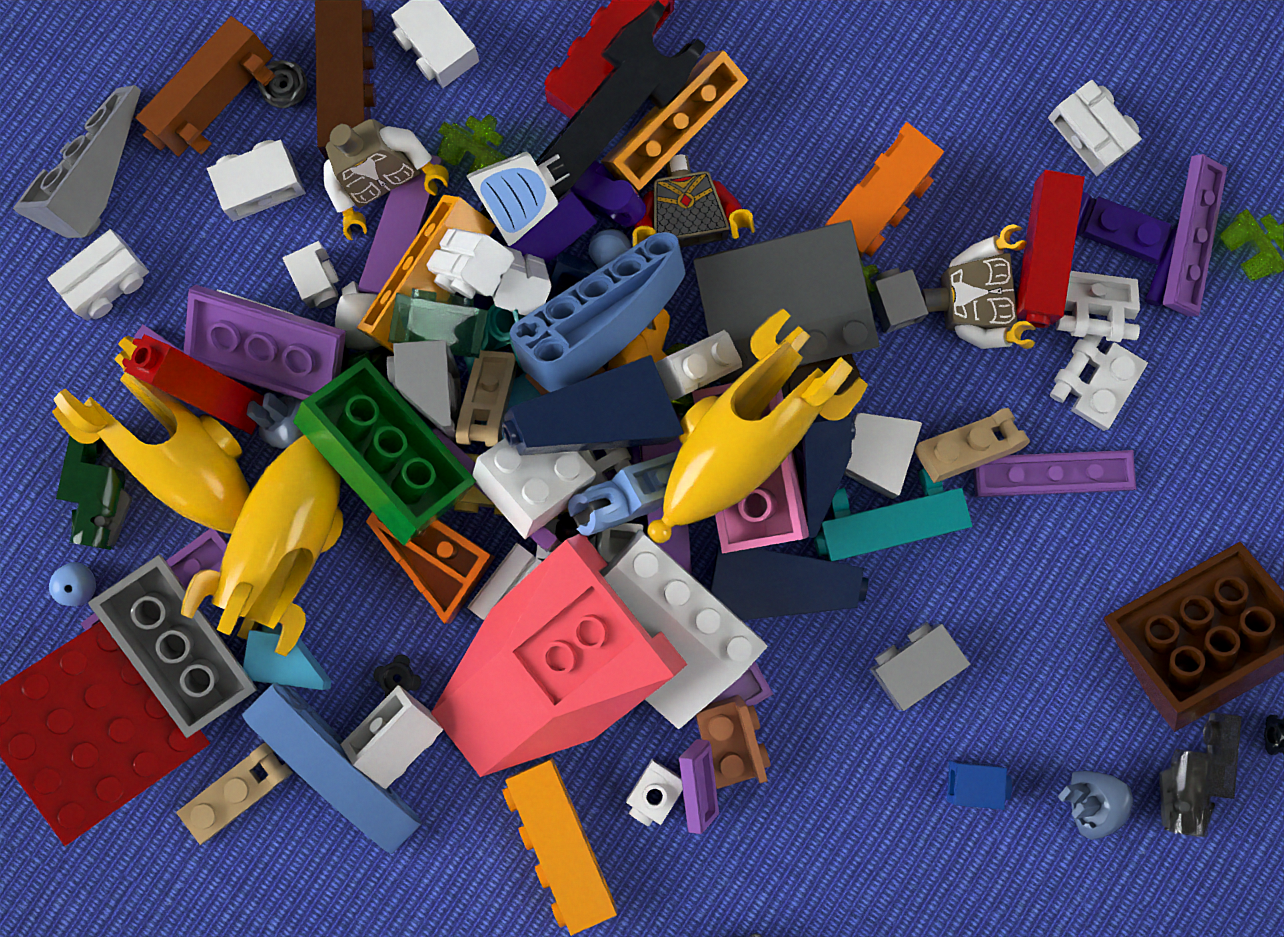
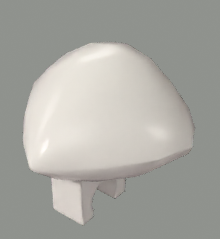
(349, 313)

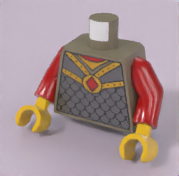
(691, 208)

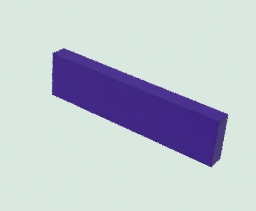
(550, 235)

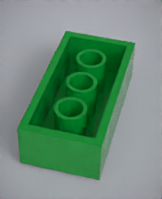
(383, 450)

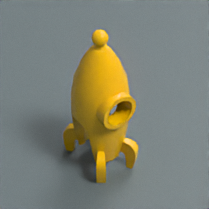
(726, 443)
(189, 472)
(274, 546)

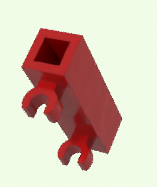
(1049, 248)
(192, 382)

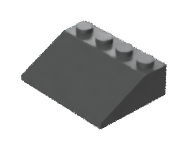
(807, 274)

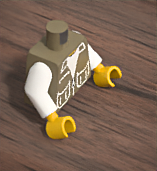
(370, 163)
(980, 294)

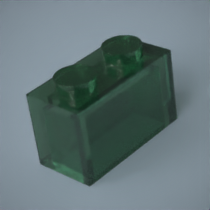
(429, 319)

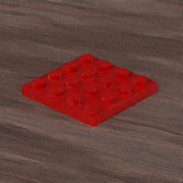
(87, 733)

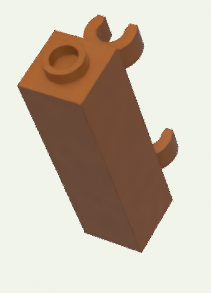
(205, 88)

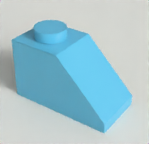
(295, 669)

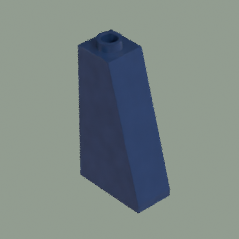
(601, 412)
(778, 584)

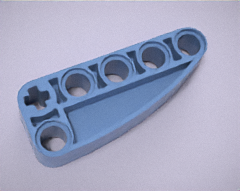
(598, 314)
(316, 755)

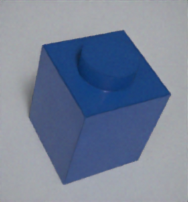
(978, 785)

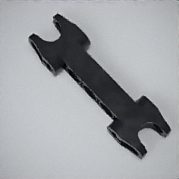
(636, 75)

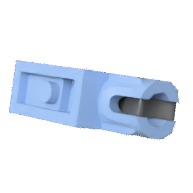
(626, 496)

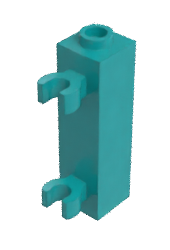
(891, 525)

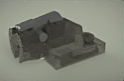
(1199, 775)

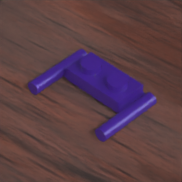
(1132, 234)

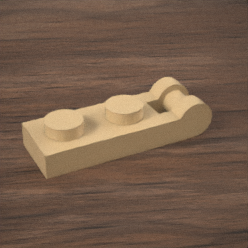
(486, 398)
(970, 446)
(233, 794)

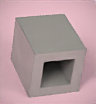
(898, 300)

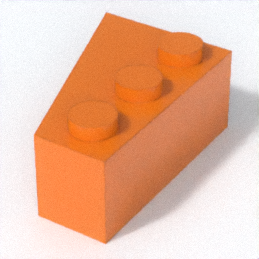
(888, 187)
(439, 562)

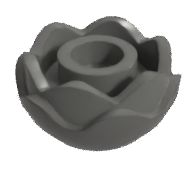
(296, 86)

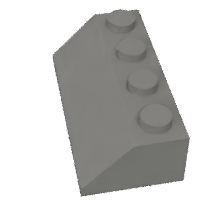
(428, 382)
(174, 654)

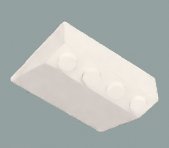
(691, 618)

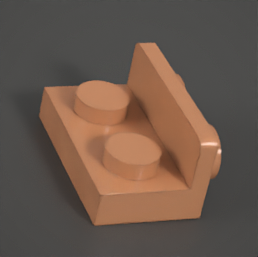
(733, 742)

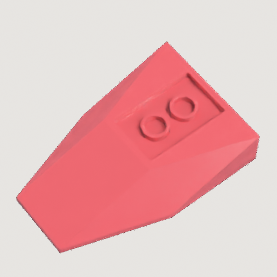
(552, 665)

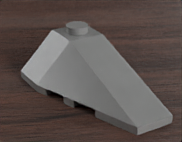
(80, 185)

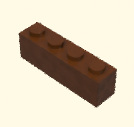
(343, 66)

